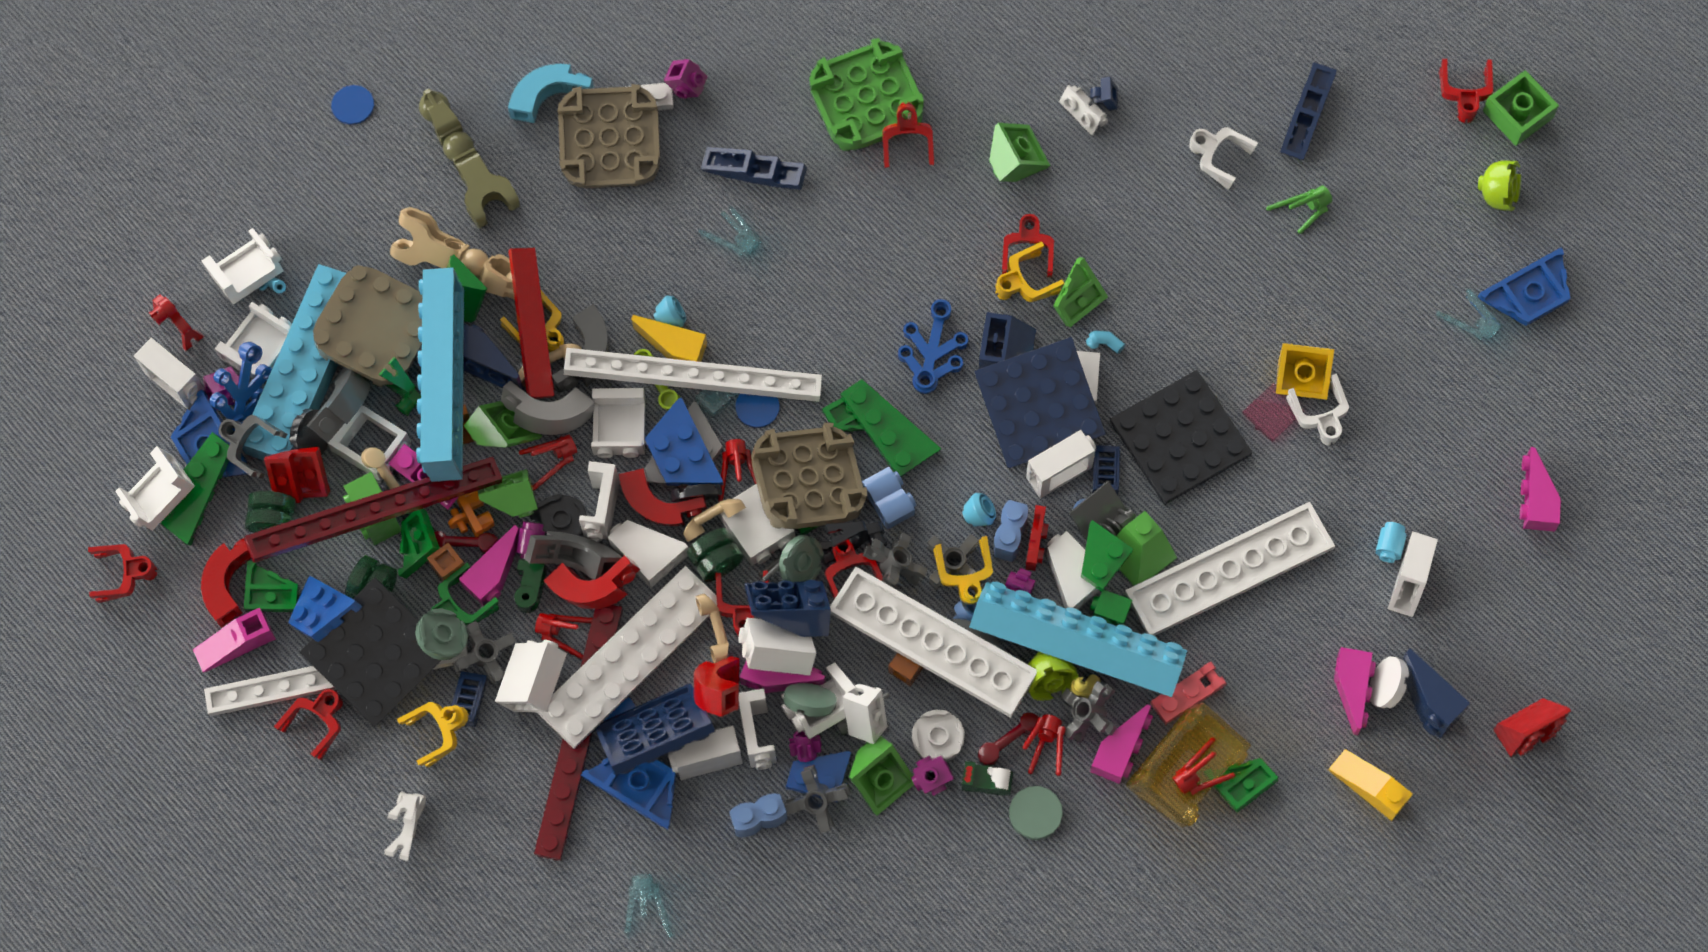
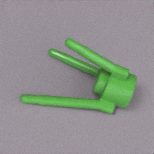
(1315, 199)

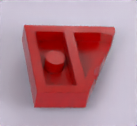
(1039, 530)

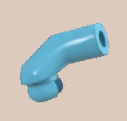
(275, 284)
(1105, 337)

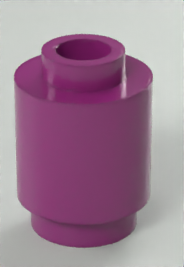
(525, 532)

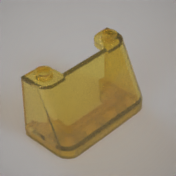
(1185, 738)

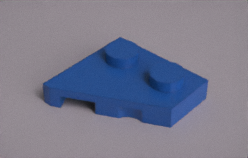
(830, 771)

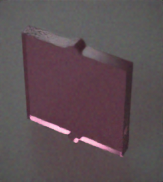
(1270, 413)

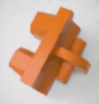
(478, 524)

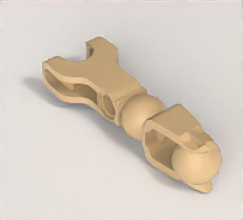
(436, 247)

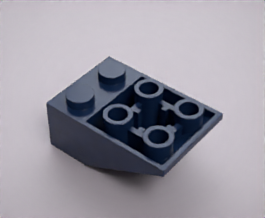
(791, 606)

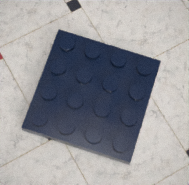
(1038, 400)
(653, 729)

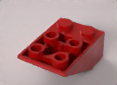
(1531, 725)

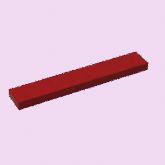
(531, 323)

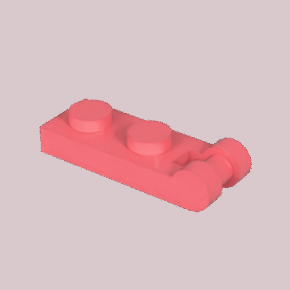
(1188, 693)

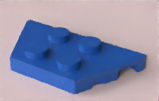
(1531, 290)
(196, 428)
(680, 450)
(320, 609)
(644, 789)

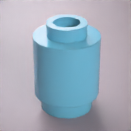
(1391, 542)

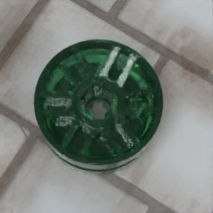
(268, 510)
(715, 554)
(365, 571)

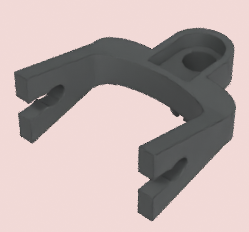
(239, 436)

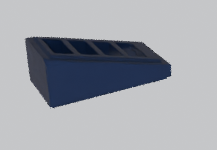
(1115, 469)
(475, 708)

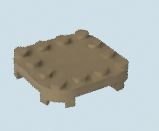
(609, 137)
(369, 324)
(808, 477)

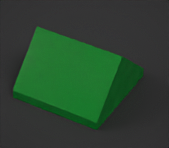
(473, 289)

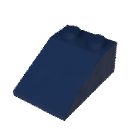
(485, 360)
(1433, 697)

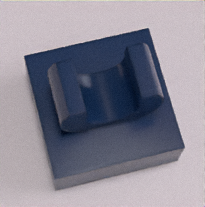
(1106, 94)

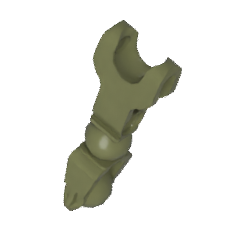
(460, 149)

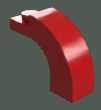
(639, 495)
(217, 578)
(593, 593)
(717, 686)

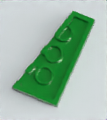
(890, 431)
(204, 472)

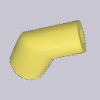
(1083, 688)

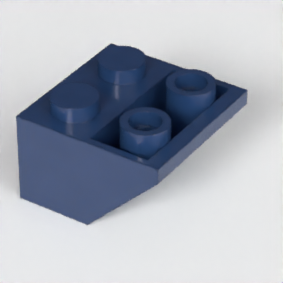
(1004, 338)

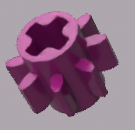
(1020, 581)
(803, 747)

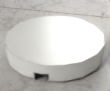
(1388, 682)
(938, 734)

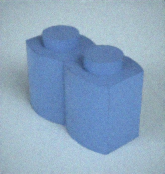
(889, 498)
(1011, 529)
(752, 817)

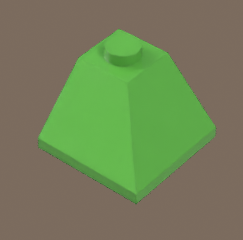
(1016, 152)
(494, 427)
(512, 496)
(1150, 549)
(880, 774)

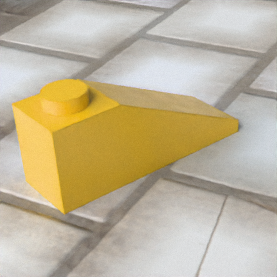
(671, 340)
(1371, 784)

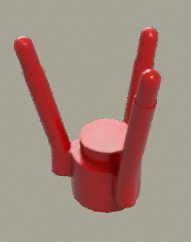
(562, 447)
(735, 454)
(550, 625)
(1049, 728)
(1186, 777)

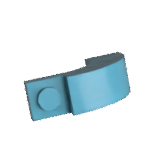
(540, 85)

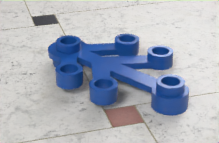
(931, 351)
(250, 354)

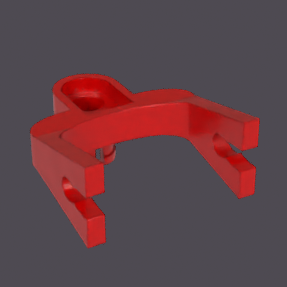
(1466, 98)
(907, 124)
(1028, 236)
(166, 309)
(847, 560)
(134, 570)
(738, 613)
(323, 710)

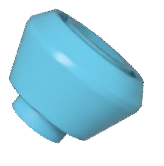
(670, 312)
(979, 510)

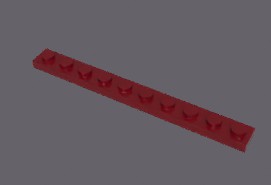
(369, 511)
(571, 761)

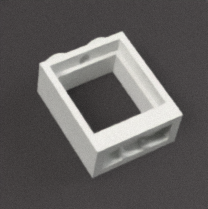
(169, 373)
(343, 437)
(1061, 463)

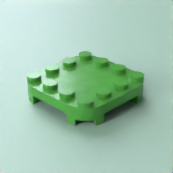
(863, 92)

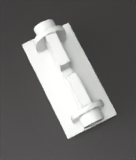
(1077, 104)

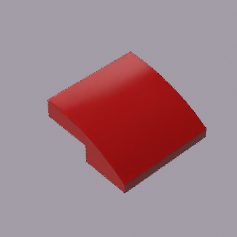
(298, 473)

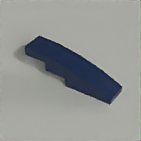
(1308, 111)
(753, 168)

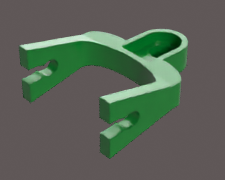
(402, 386)
(448, 603)

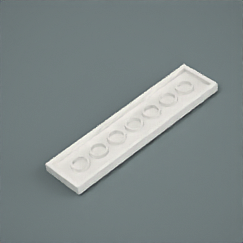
(1229, 569)
(933, 642)
(627, 658)

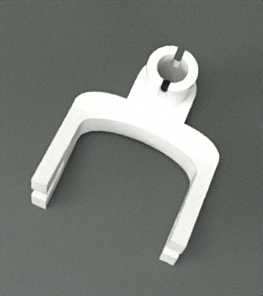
(1209, 145)
(1324, 422)
(413, 806)

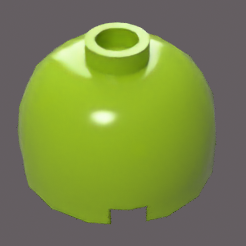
(1501, 185)
(1051, 676)

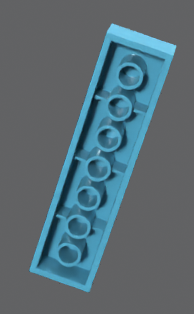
(299, 373)
(441, 375)
(1078, 638)

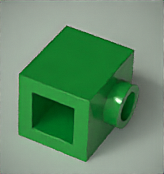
(1111, 607)

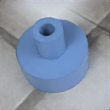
(964, 611)

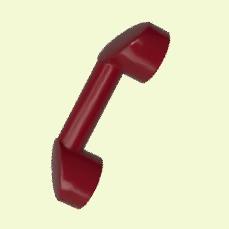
(484, 541)
(989, 752)

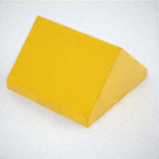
(1305, 370)

